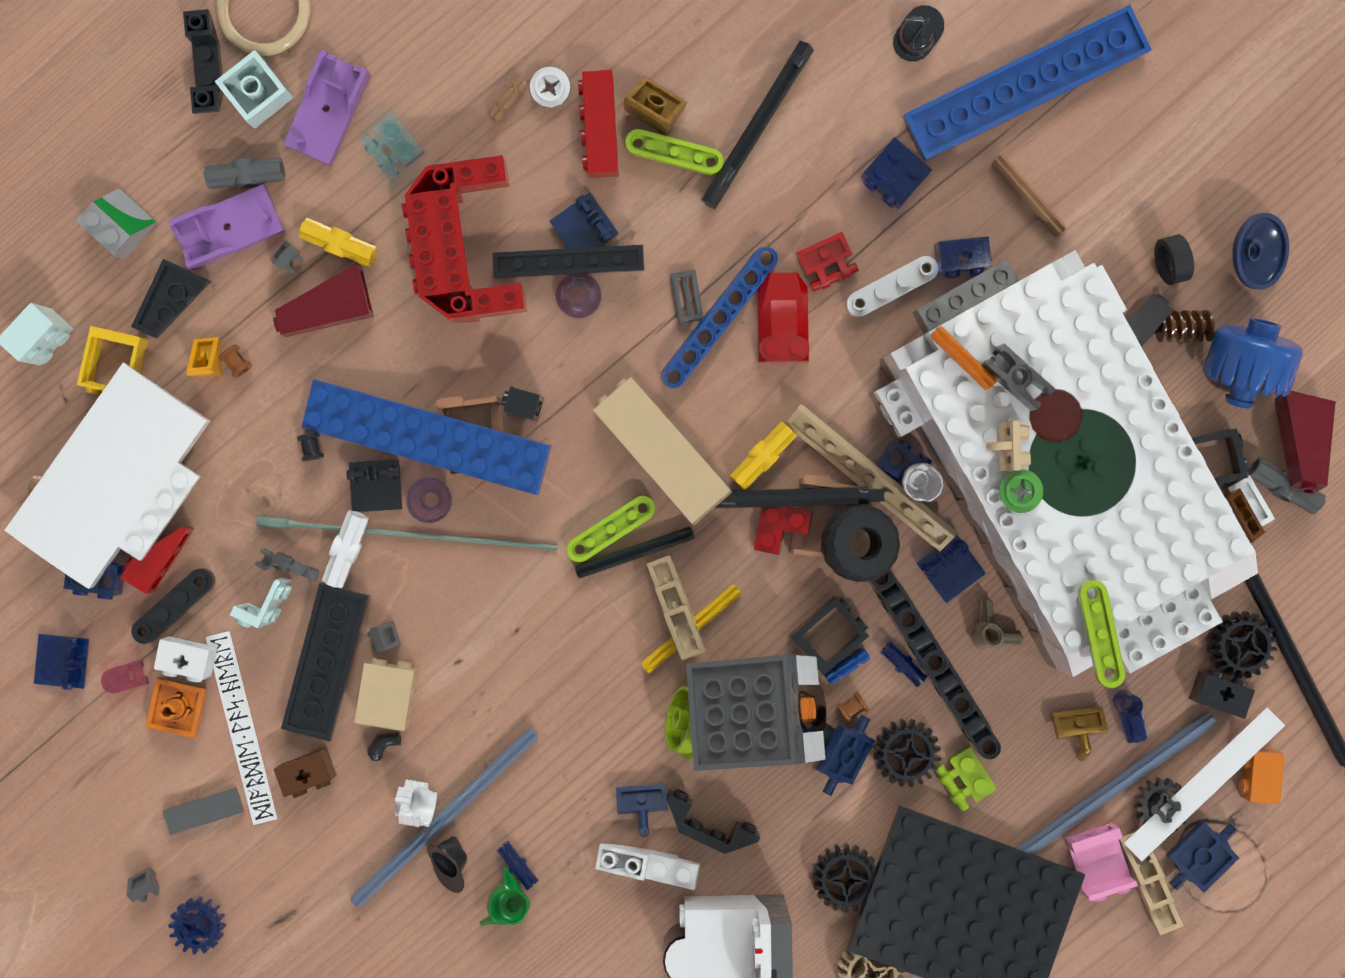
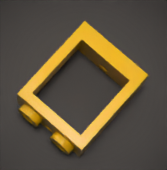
(93, 350)

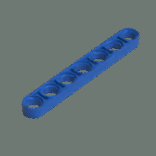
(731, 311)

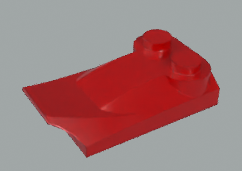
(783, 319)

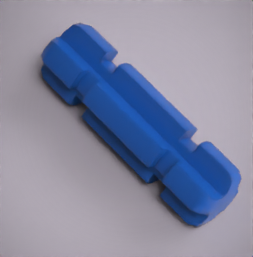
(847, 666)

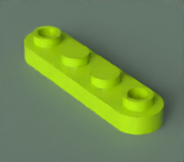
(674, 152)
(611, 529)
(1101, 633)

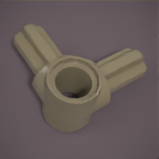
(996, 634)

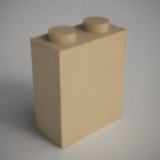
(386, 694)

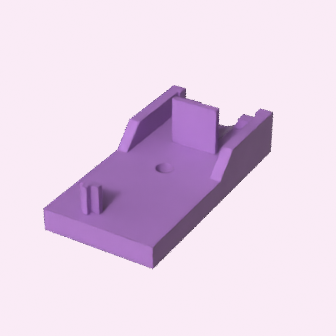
(332, 85)
(204, 233)

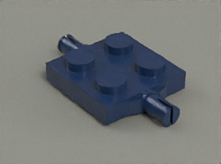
(845, 754)
(1202, 856)

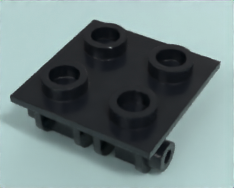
(375, 485)

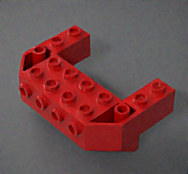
(439, 242)

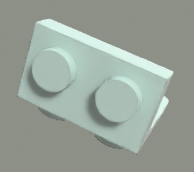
(258, 617)

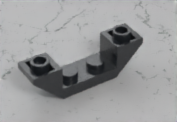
(207, 61)
(740, 836)

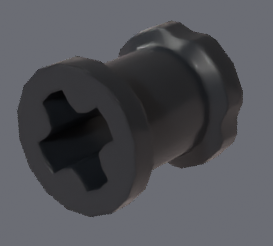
(310, 446)

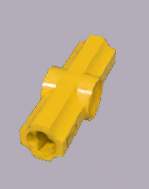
(338, 242)
(763, 455)

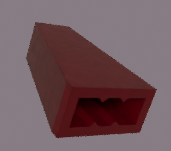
(326, 305)
(1306, 439)

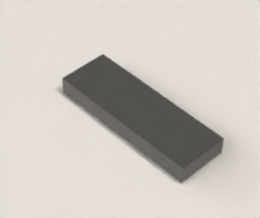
(203, 811)

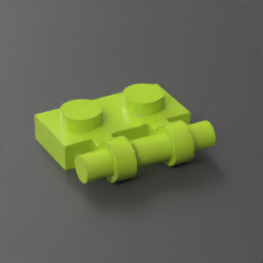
(972, 774)

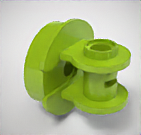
(678, 725)

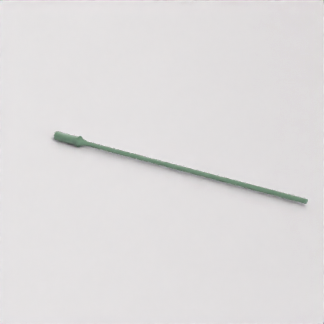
(288, 523)

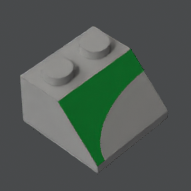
(117, 222)

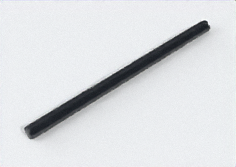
(1298, 667)

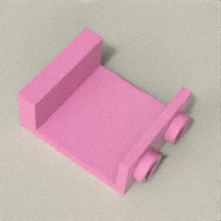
(1102, 861)

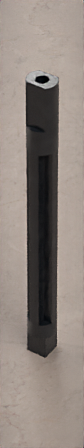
(757, 125)
(802, 497)

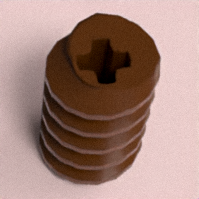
(1187, 324)

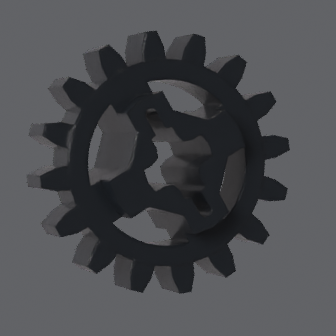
(1153, 798)

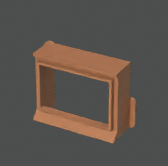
(446, 405)
(797, 539)

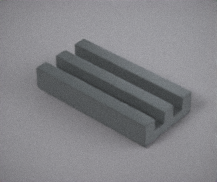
(684, 275)

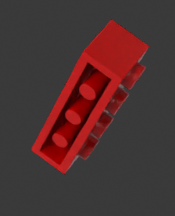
(600, 124)

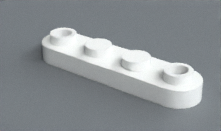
(892, 286)

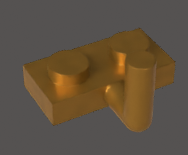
(1080, 724)

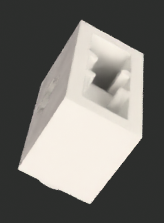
(200, 658)

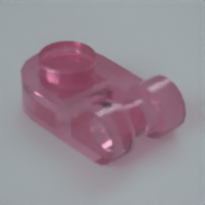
(118, 680)

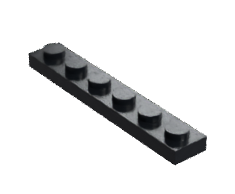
(568, 261)

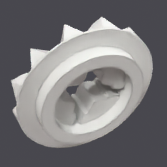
(552, 75)

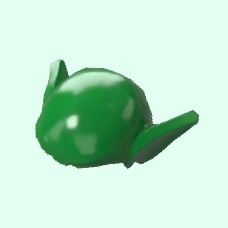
(506, 903)

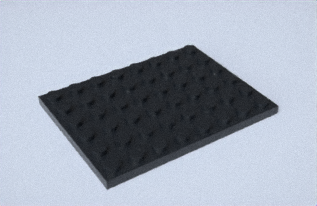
(962, 904)

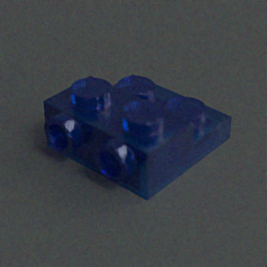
(895, 173)

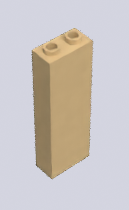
(661, 450)

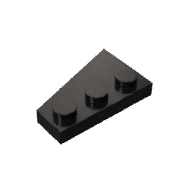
(167, 298)

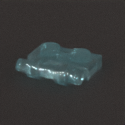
(398, 139)

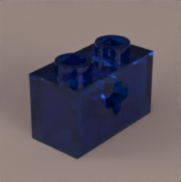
(975, 249)

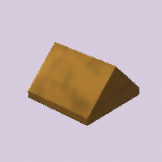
(654, 105)

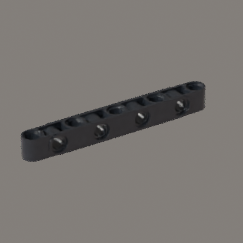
(943, 676)

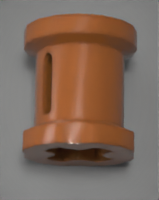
(235, 361)
(852, 707)

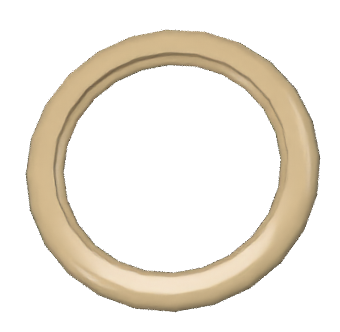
(263, 49)

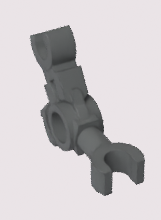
(286, 563)

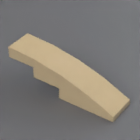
(676, 607)
(1153, 890)

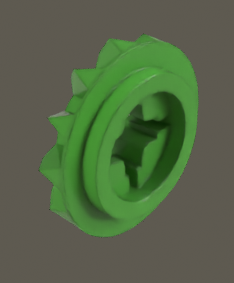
(1030, 482)

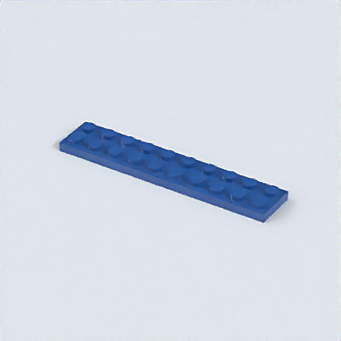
(1027, 83)
(426, 436)

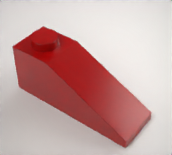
(149, 572)

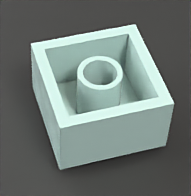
(254, 89)
(35, 334)

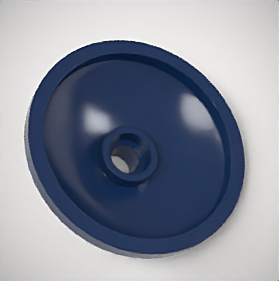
(1260, 251)

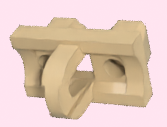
(1009, 439)

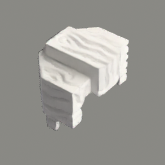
(415, 804)

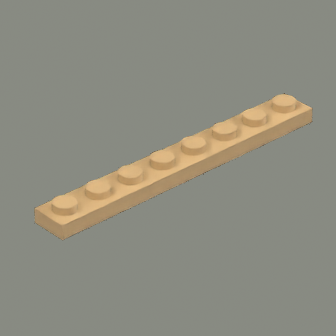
(869, 475)

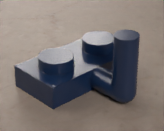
(642, 800)

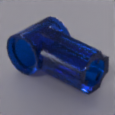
(1132, 717)

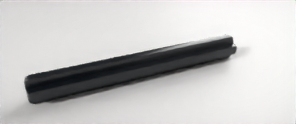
(634, 552)

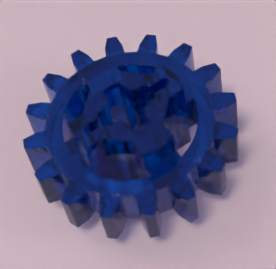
(186, 929)

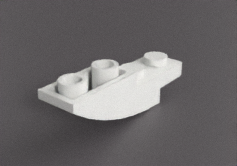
(647, 864)

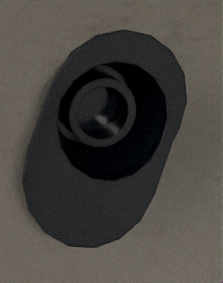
(918, 33)
(448, 862)

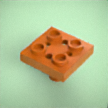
(167, 706)

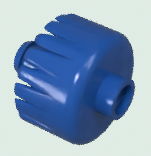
(1251, 357)

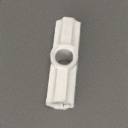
(345, 549)

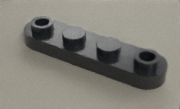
(173, 605)

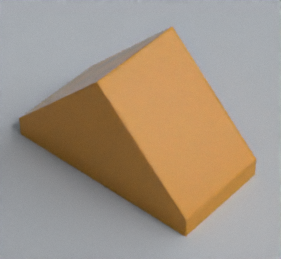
(204, 358)

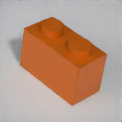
(1263, 777)

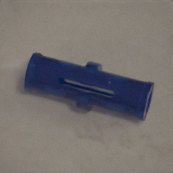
(903, 664)
(517, 865)

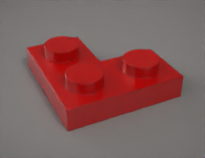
(777, 520)

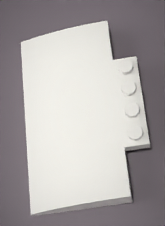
(112, 480)

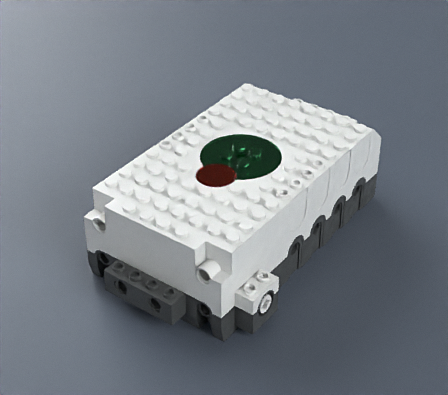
(1115, 462)

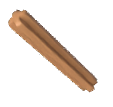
(1029, 195)

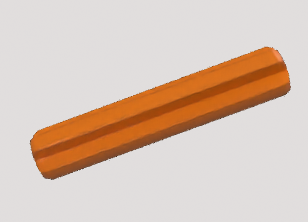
(963, 358)

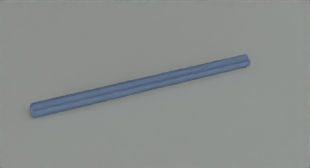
(1118, 784)
(444, 817)

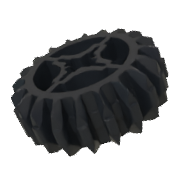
(1237, 654)
(907, 742)
(856, 878)

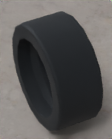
(1174, 259)

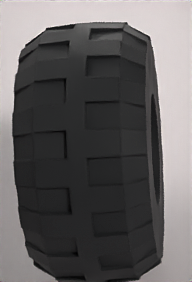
(882, 549)

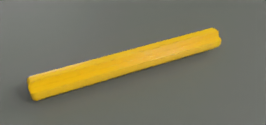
(701, 619)

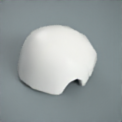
(922, 482)

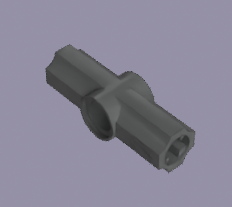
(244, 173)
(1279, 485)

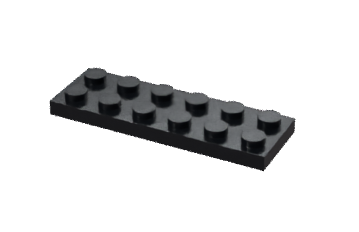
(325, 662)

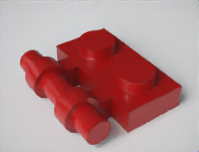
(823, 254)

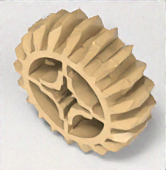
(861, 972)

